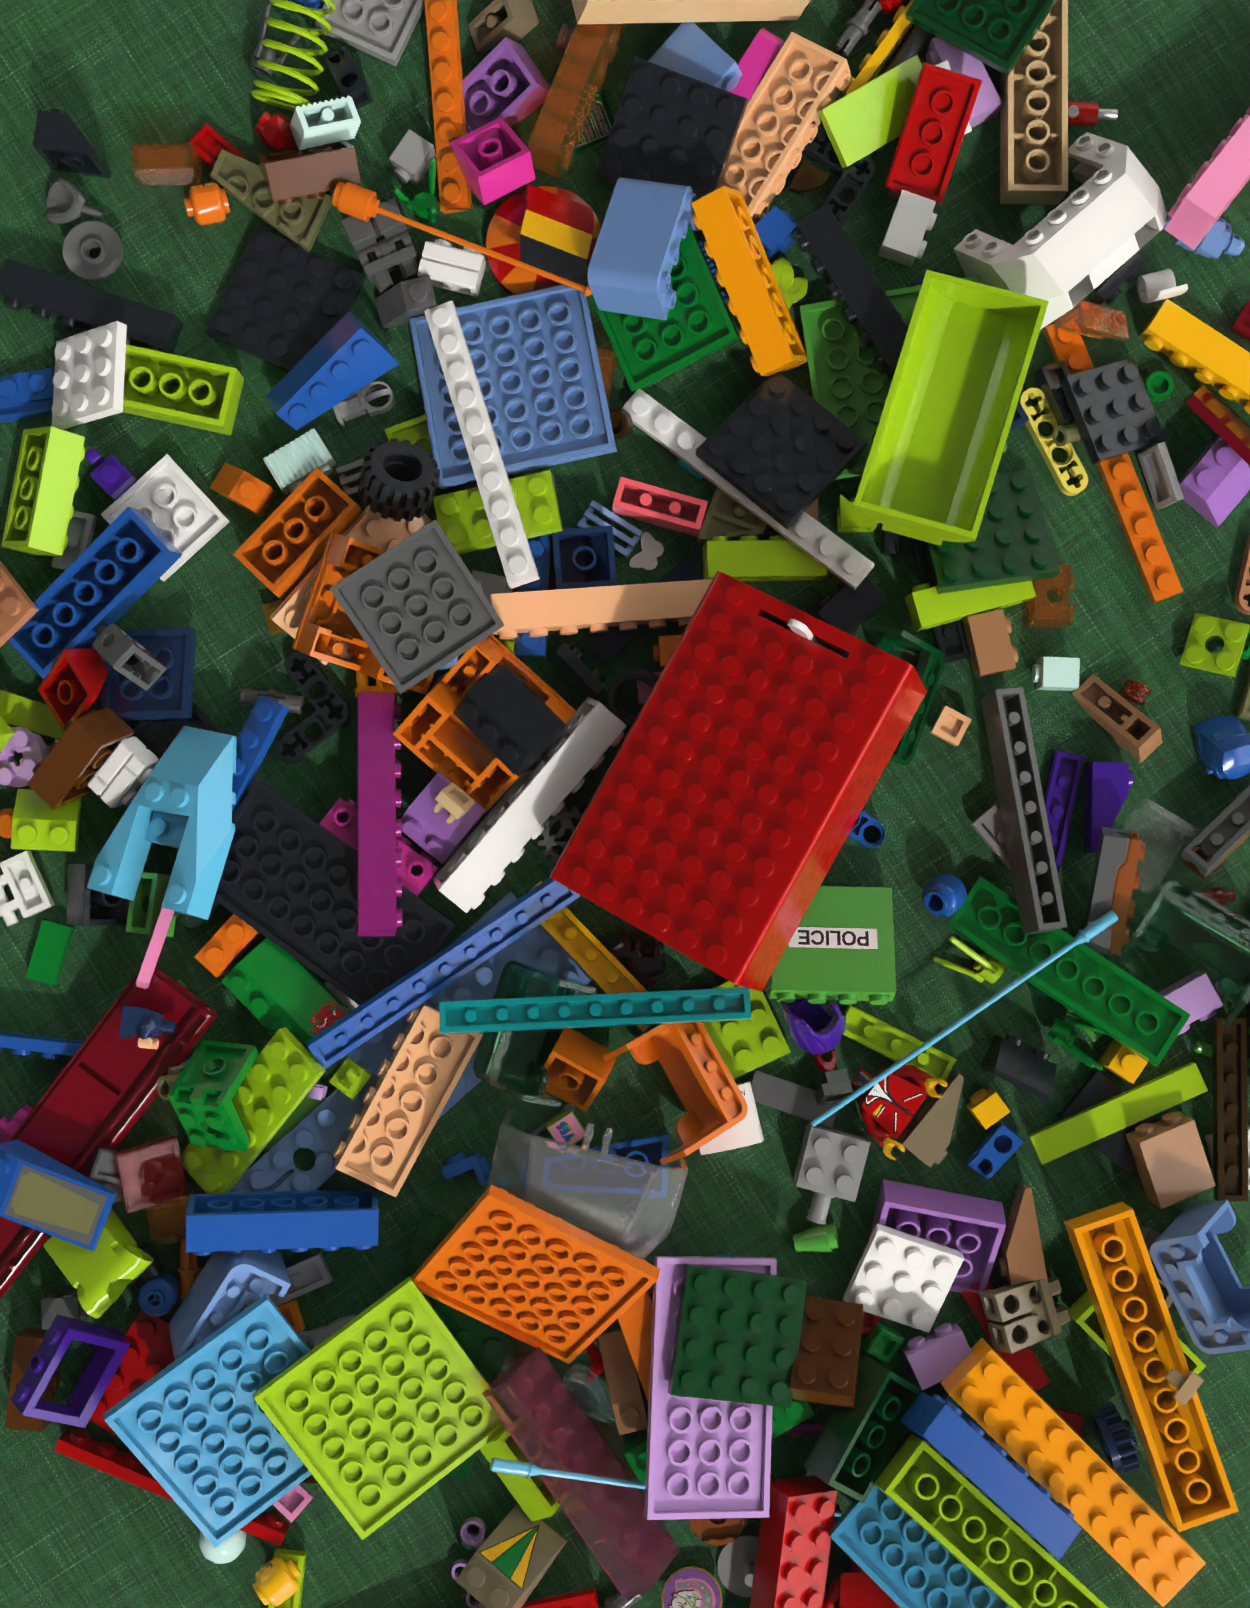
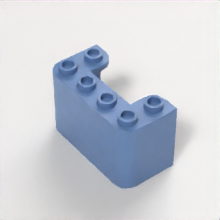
(640, 247)
(1203, 1279)
(222, 1292)

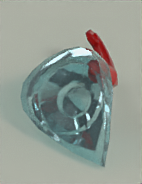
(587, 1389)

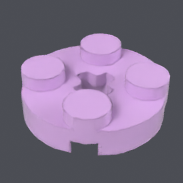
(33, 752)

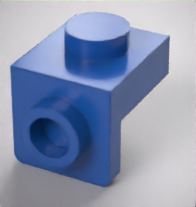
(460, 1163)

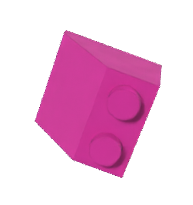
(493, 160)

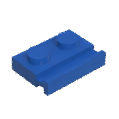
(26, 395)

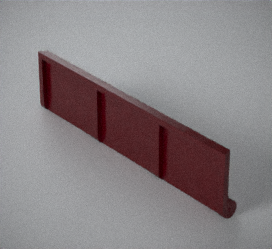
(103, 1094)

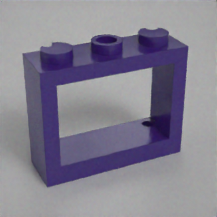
(93, 1382)

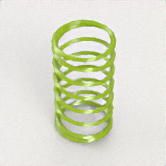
(289, 94)

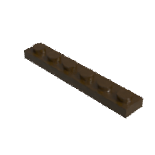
(1230, 1110)

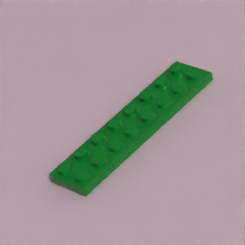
(1077, 979)

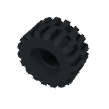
(403, 462)

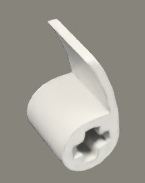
(1158, 286)

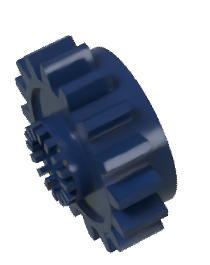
(1116, 1438)

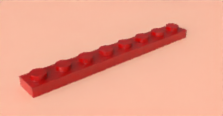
(127, 1467)

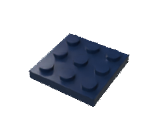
(171, 693)

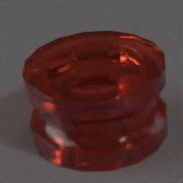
(1135, 692)

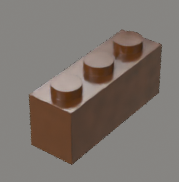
(25, 1347)

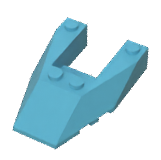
(183, 807)

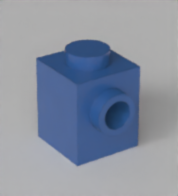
(776, 231)

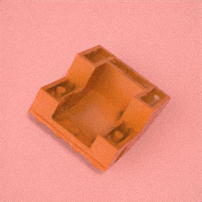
(325, 626)
(449, 745)

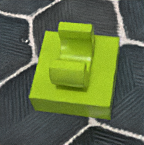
(350, 1078)

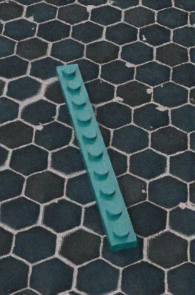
(594, 1010)

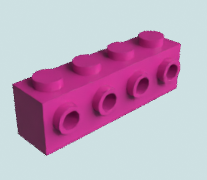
(416, 868)

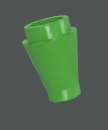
(817, 1239)

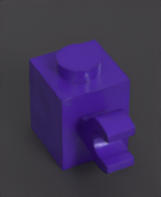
(110, 473)

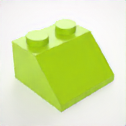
(42, 827)

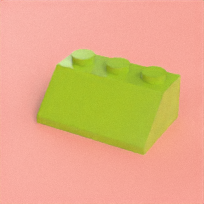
(528, 1492)

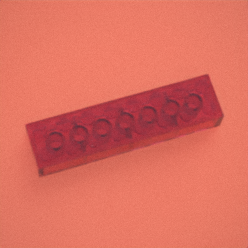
(561, 1437)

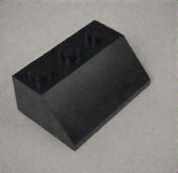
(509, 719)

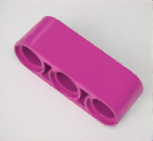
(757, 62)

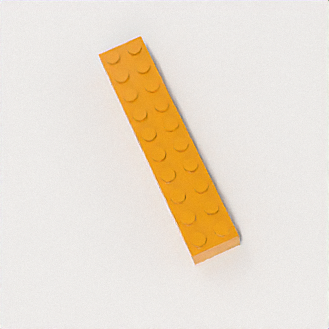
(1143, 1352)
(1073, 1473)

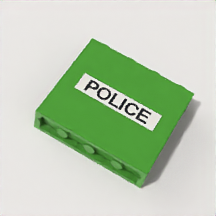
(840, 949)

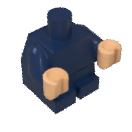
(145, 1024)

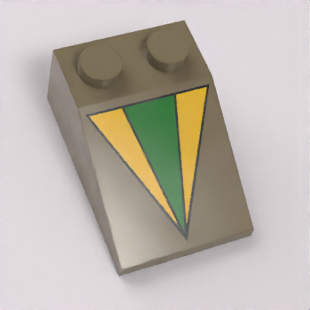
(511, 1561)

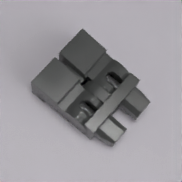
(382, 244)

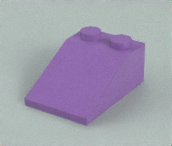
(503, 86)

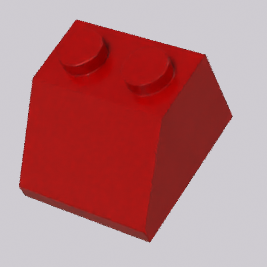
(73, 684)

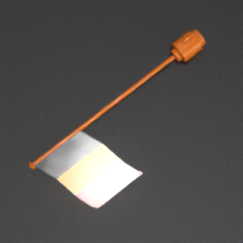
(552, 236)

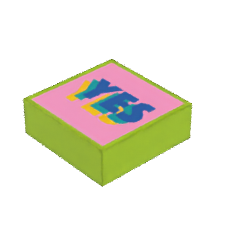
(566, 1128)

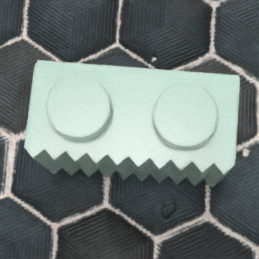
(324, 122)
(298, 459)

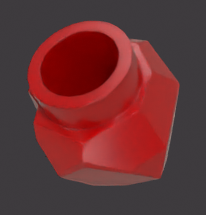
(275, 132)

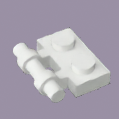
(26, 886)

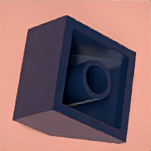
(584, 557)

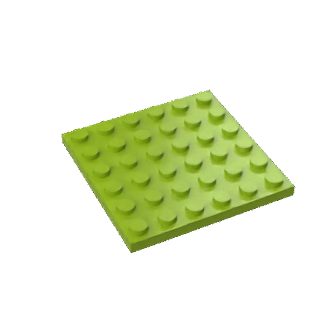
(382, 1408)

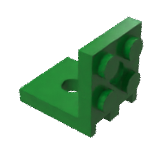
(205, 1096)

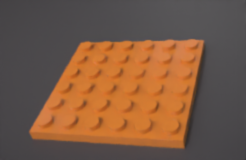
(533, 1275)

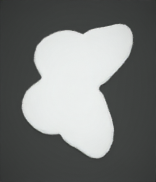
(648, 556)

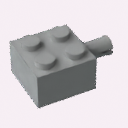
(830, 1167)

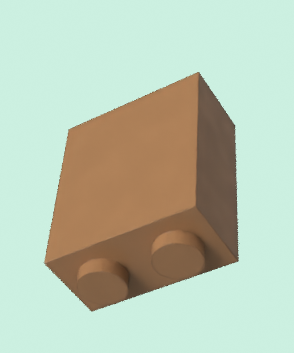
(1170, 1159)

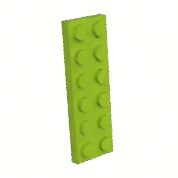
(263, 1102)

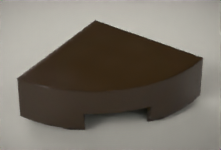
(808, 179)

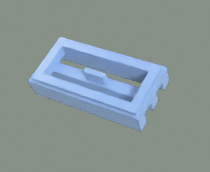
(588, 515)

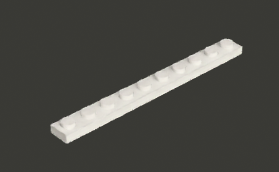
(481, 445)
(804, 533)

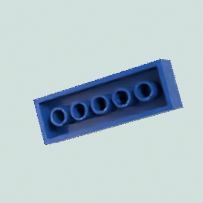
(95, 589)
(282, 1221)
(992, 1473)

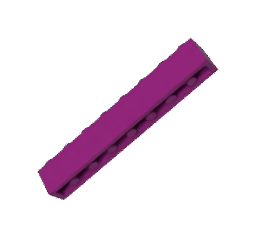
(377, 815)

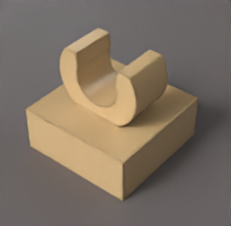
(454, 801)
(1186, 1385)

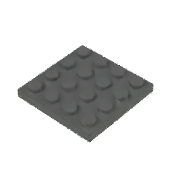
(417, 606)

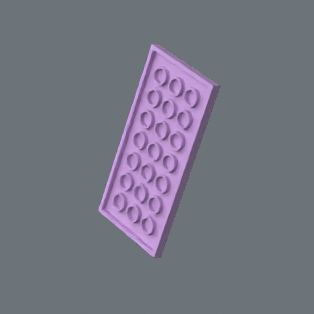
(701, 1452)

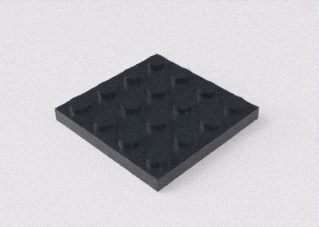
(671, 130)
(282, 300)
(781, 449)

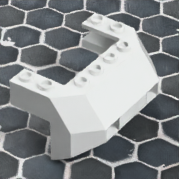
(1079, 239)

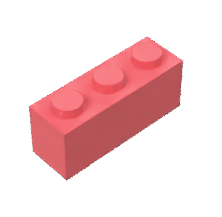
(659, 507)

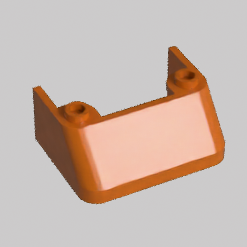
(697, 1077)

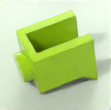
(850, 519)

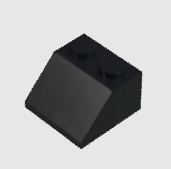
(65, 146)
(89, 906)
(1021, 1067)

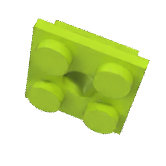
(1206, 628)

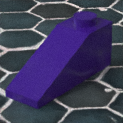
(1104, 794)

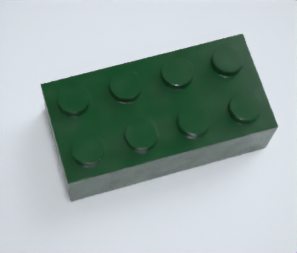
(862, 1437)

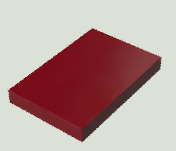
(1221, 421)

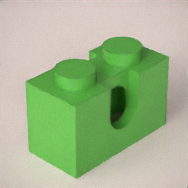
(140, 921)

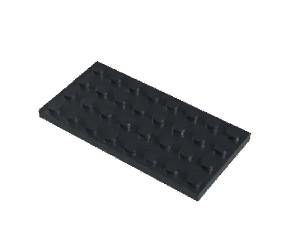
(301, 893)

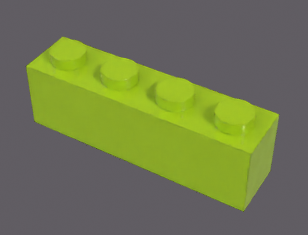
(759, 560)
(932, 609)

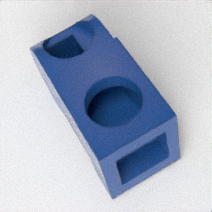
(994, 1149)

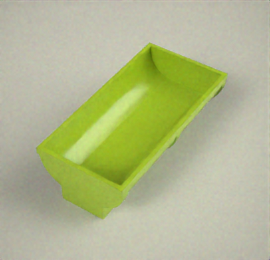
(949, 409)

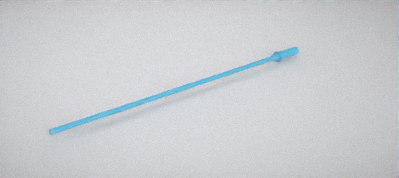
(1082, 937)
(529, 1469)

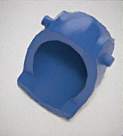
(1223, 747)

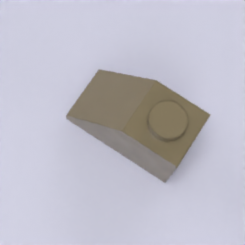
(502, 20)

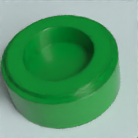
(1158, 386)

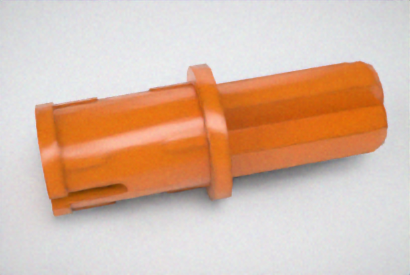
(188, 1269)

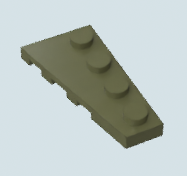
(245, 182)

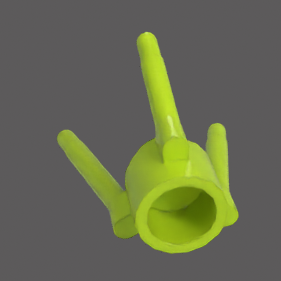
(985, 965)

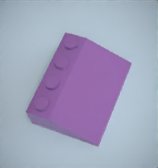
(949, 1220)

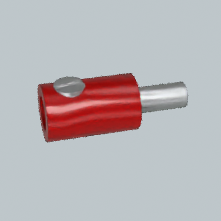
(1088, 113)

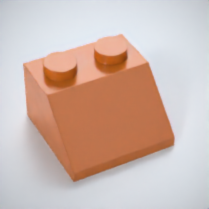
(577, 1069)

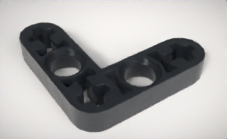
(848, 177)
(320, 716)

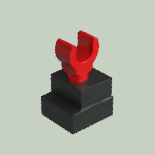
(833, 1084)

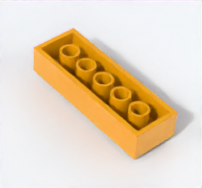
(748, 281)

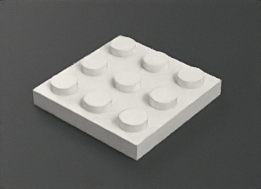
(89, 376)
(174, 507)
(903, 1277)

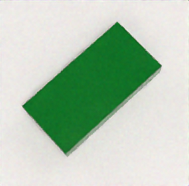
(50, 952)

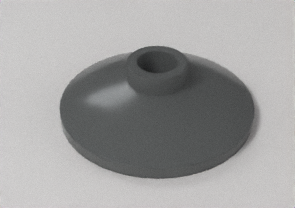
(85, 240)

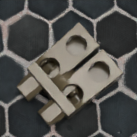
(1023, 1313)

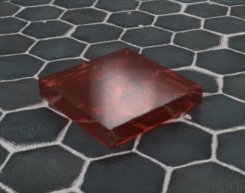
(151, 1173)

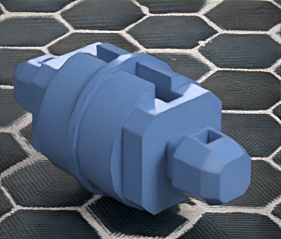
(1215, 241)

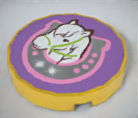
(691, 1589)

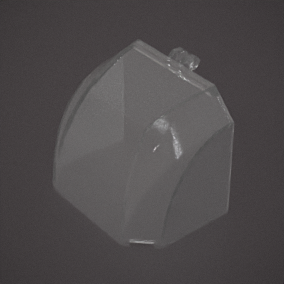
(596, 1191)

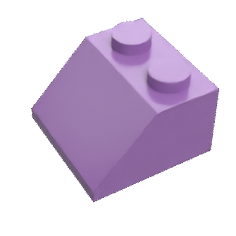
(1216, 482)
(431, 829)

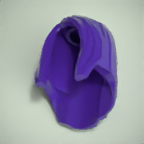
(813, 1025)

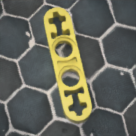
(1046, 444)

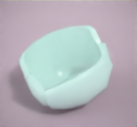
(226, 1551)

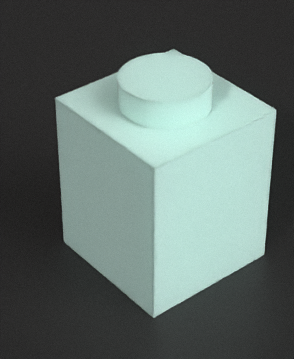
(1056, 673)

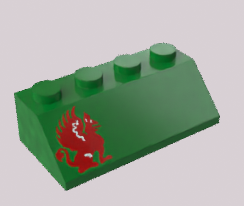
(284, 993)

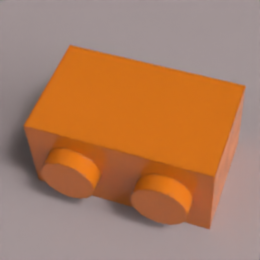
(227, 946)

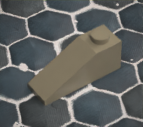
(933, 1126)

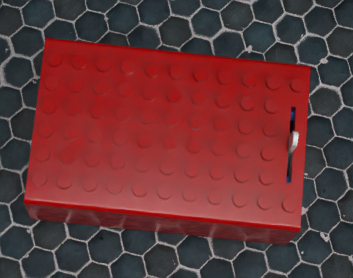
(740, 780)

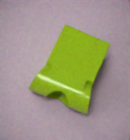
(104, 1272)

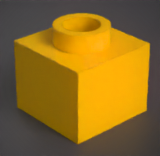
(987, 1107)

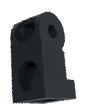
(348, 77)

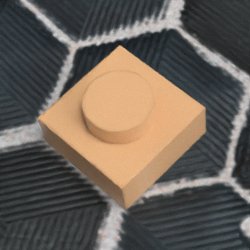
(950, 725)

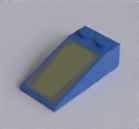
(51, 1196)

